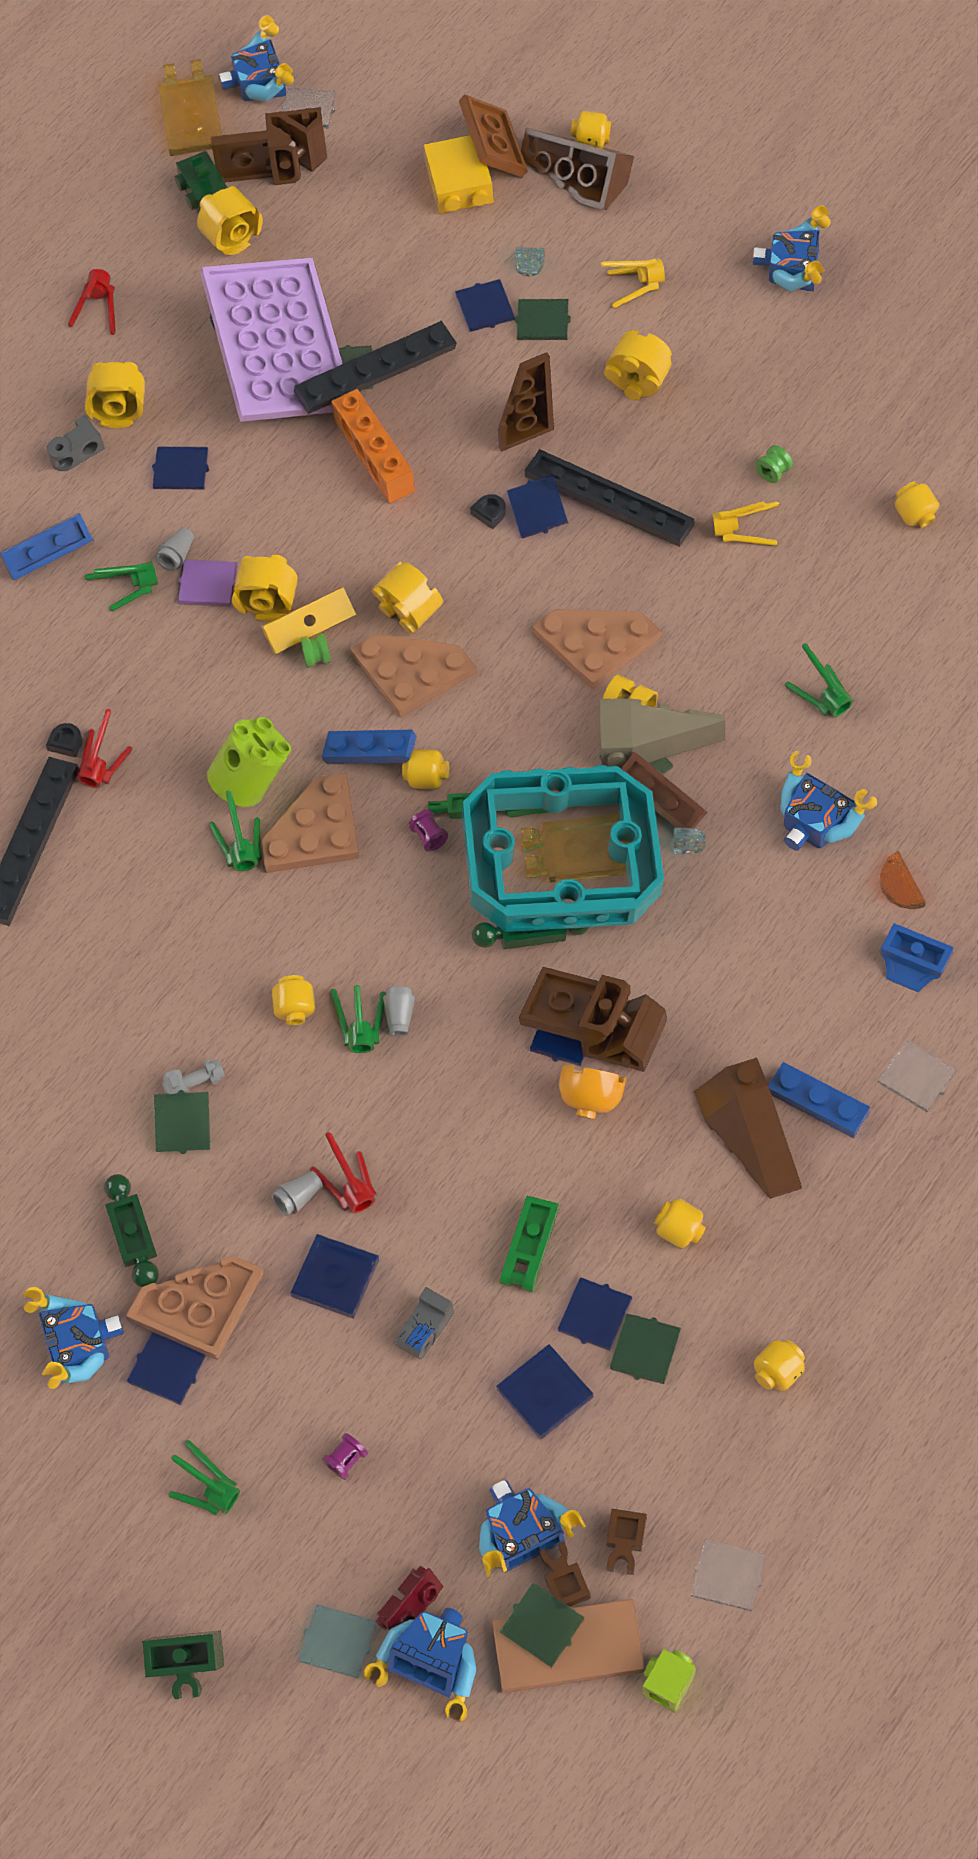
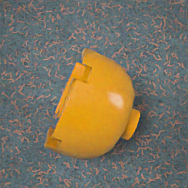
(590, 1090)

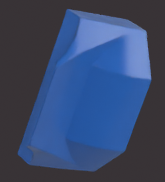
(913, 957)

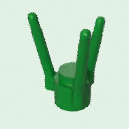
(141, 575)
(834, 697)
(243, 854)
(360, 1036)
(220, 1493)

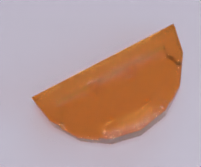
(899, 884)

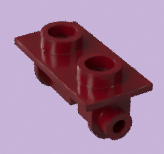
(420, 1591)

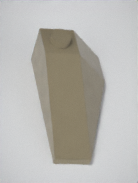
(653, 731)

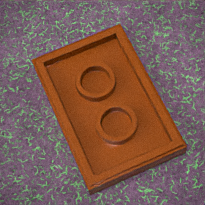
(493, 136)

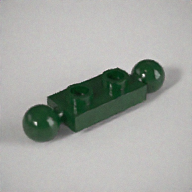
(486, 934)
(131, 1230)

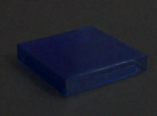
(335, 1276)
(544, 1391)

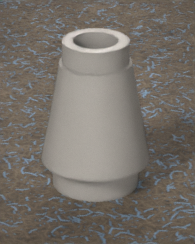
(175, 549)
(398, 1009)
(296, 1193)

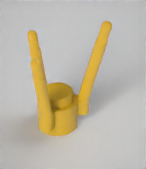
(648, 272)
(727, 522)

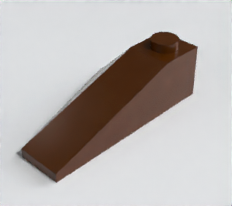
(583, 169)
(528, 405)
(746, 1119)

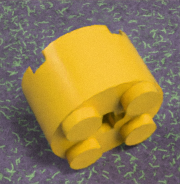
(229, 220)
(638, 364)
(115, 394)
(264, 587)
(407, 596)

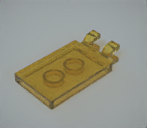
(189, 110)
(571, 849)

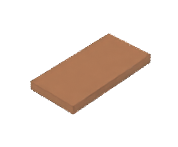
(601, 1648)

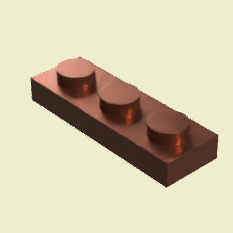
(667, 797)

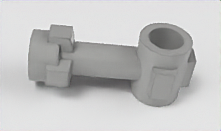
(176, 1081)

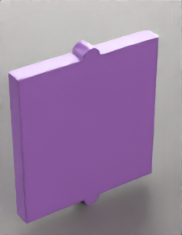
(207, 583)

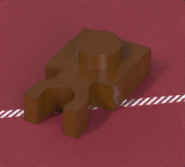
(625, 1535)
(565, 1580)

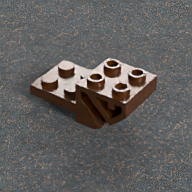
(288, 141)
(597, 1015)

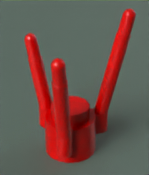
(96, 287)
(92, 768)
(357, 1194)

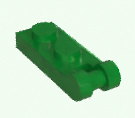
(529, 1242)

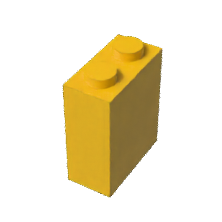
(457, 175)

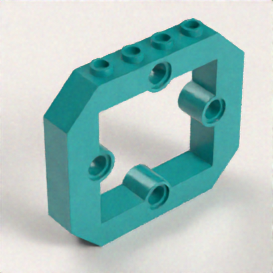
(576, 788)

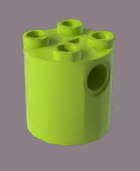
(248, 761)

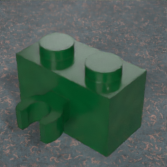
(198, 178)
(183, 1657)

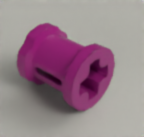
(428, 830)
(345, 1456)

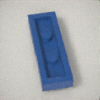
(46, 546)
(368, 746)
(818, 1100)

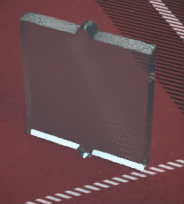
(337, 1641)

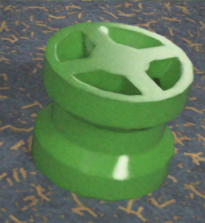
(773, 464)
(315, 650)

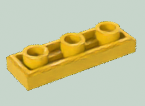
(324, 613)

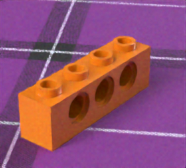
(373, 446)

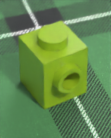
(668, 1678)

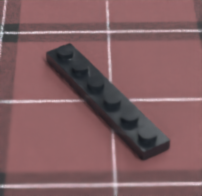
(375, 366)
(611, 498)
(33, 833)

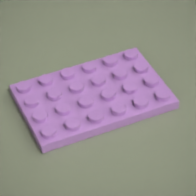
(270, 333)

